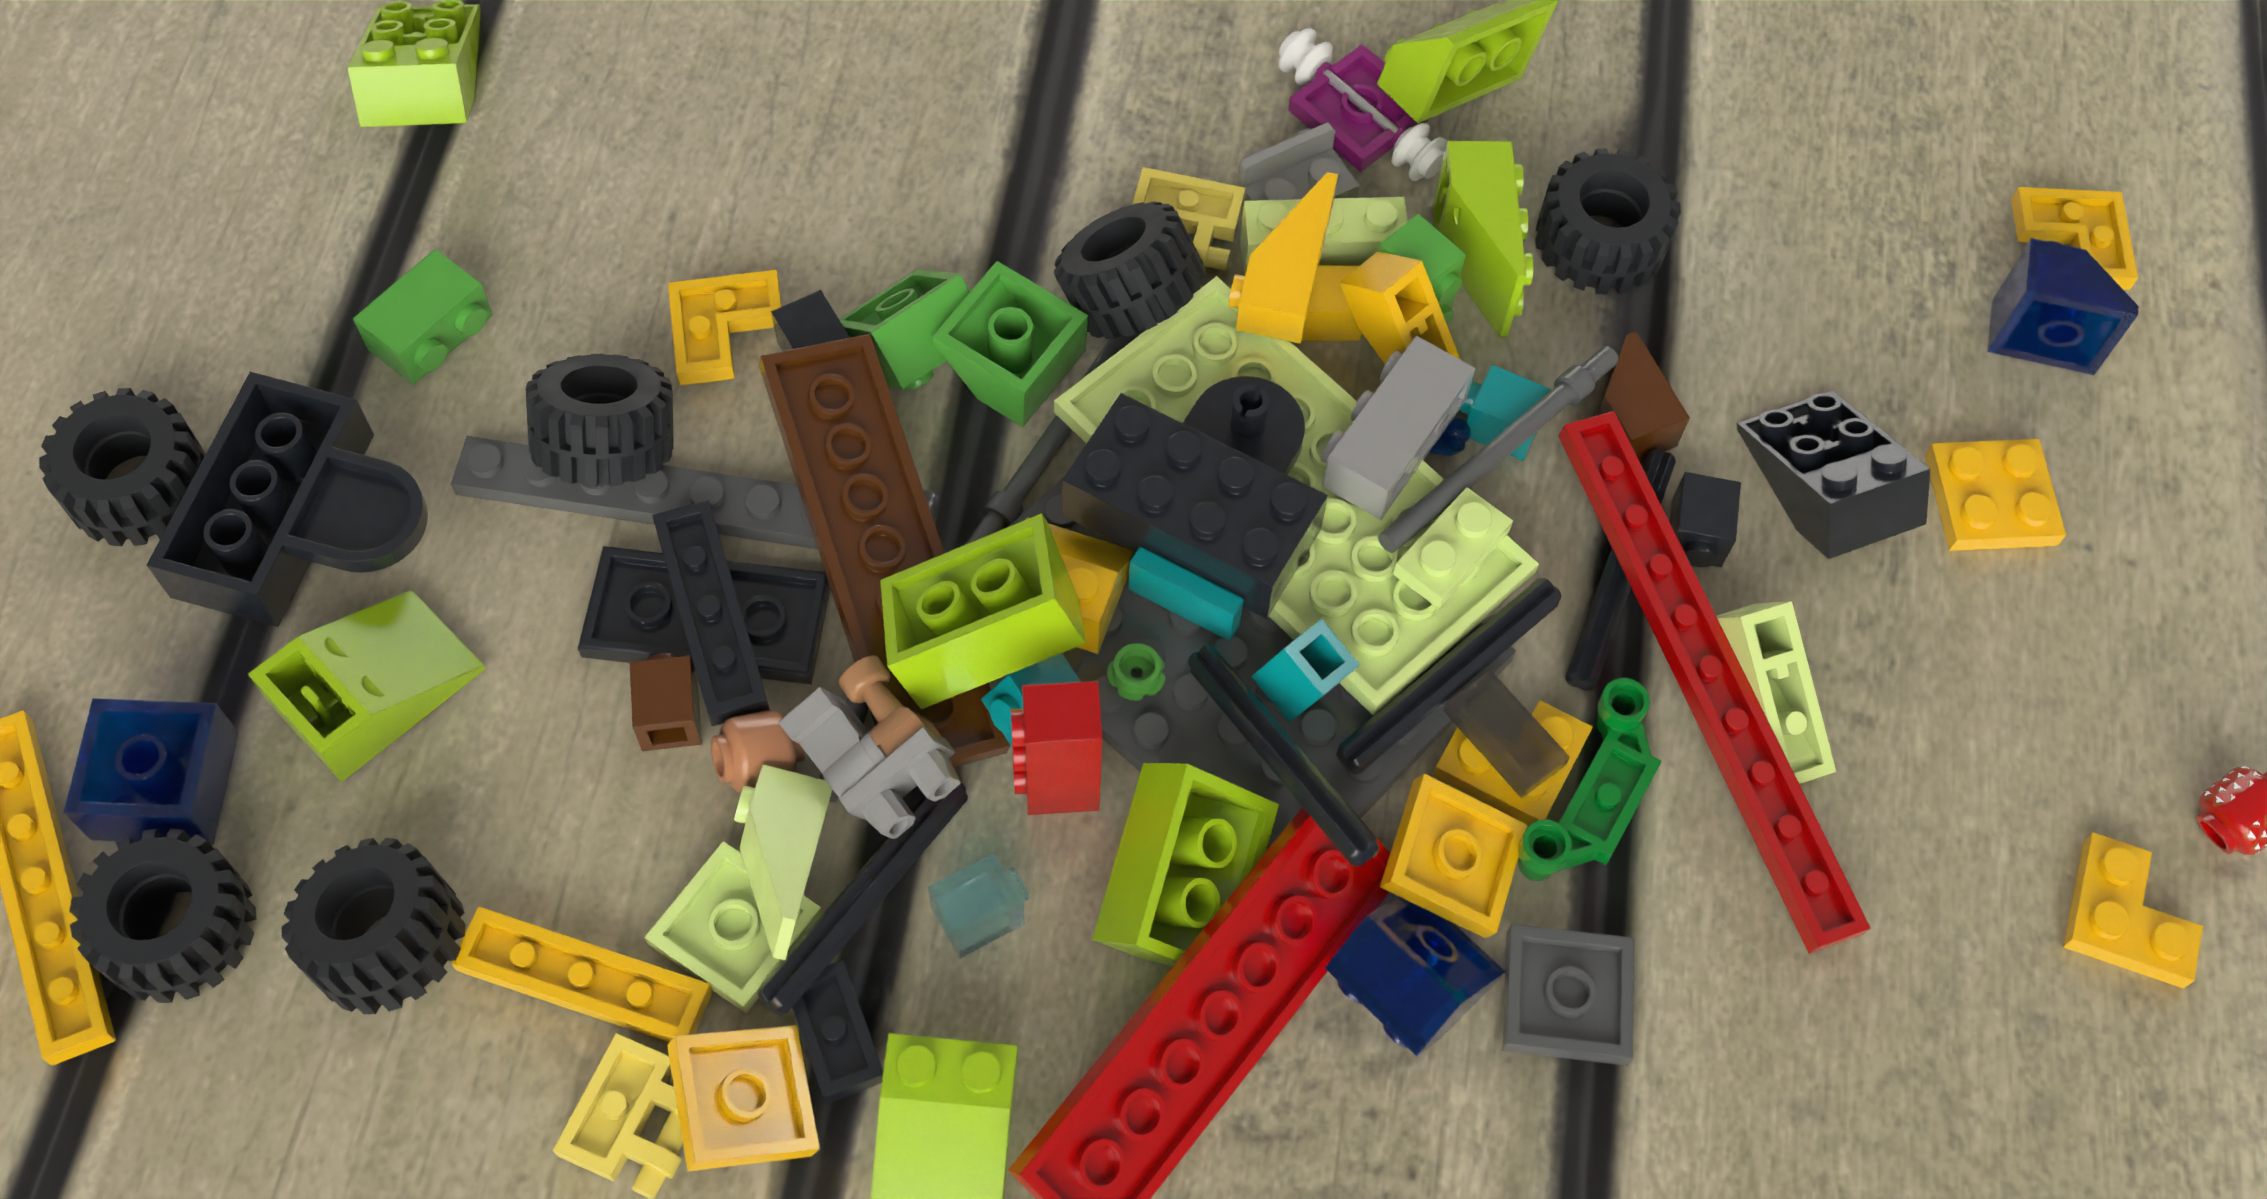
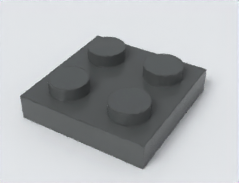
(1569, 994)

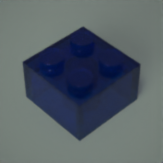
(151, 769)

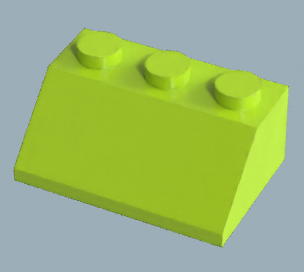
(1464, 57)
(980, 612)
(1179, 859)

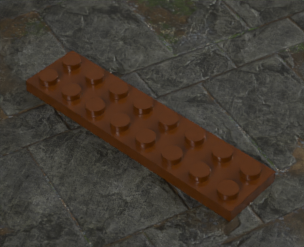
(865, 507)

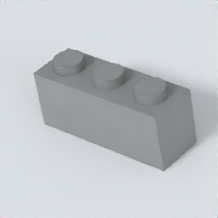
(1396, 426)

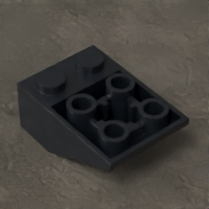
(1837, 473)

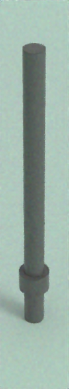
(1568, 389)
(1006, 505)

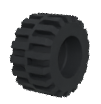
(1614, 189)
(1130, 269)
(600, 419)
(100, 439)
(133, 882)
(398, 954)

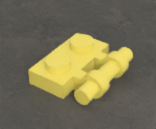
(1203, 205)
(614, 1112)

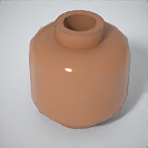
(749, 743)

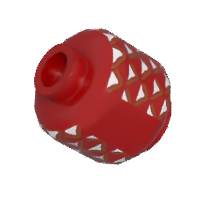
(2236, 811)

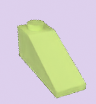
(1777, 668)
(779, 845)

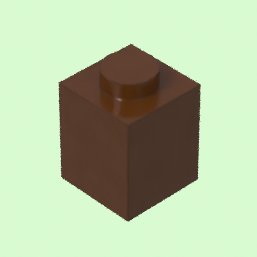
(665, 702)

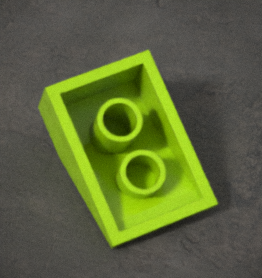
(944, 1119)

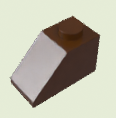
(1643, 400)

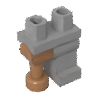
(876, 766)

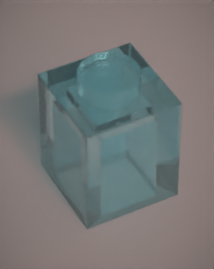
(979, 904)

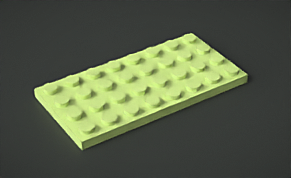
(1346, 570)

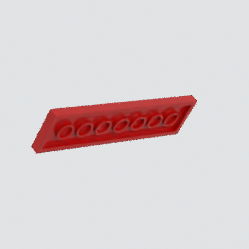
(1205, 1023)

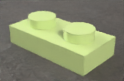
(1452, 547)

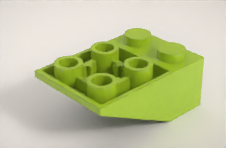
(417, 64)
(1482, 216)
(365, 679)

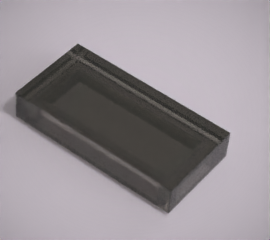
(1506, 734)

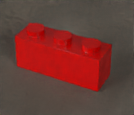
(1058, 747)

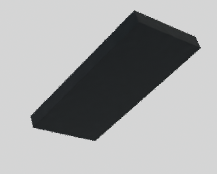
(637, 613)

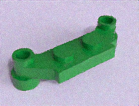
(1606, 793)

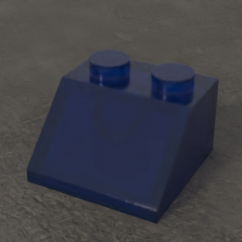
(2059, 309)
(1413, 972)

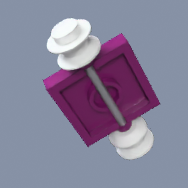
(1359, 111)

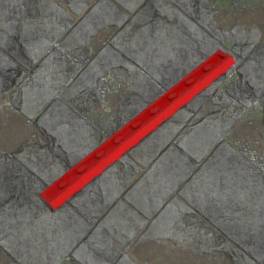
(1714, 685)

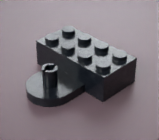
(1204, 488)
(283, 492)

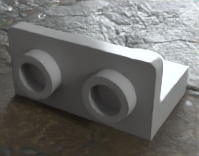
(1295, 167)

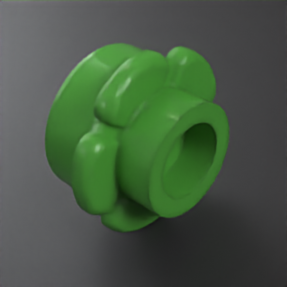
(1136, 657)

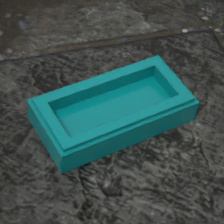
(1185, 593)

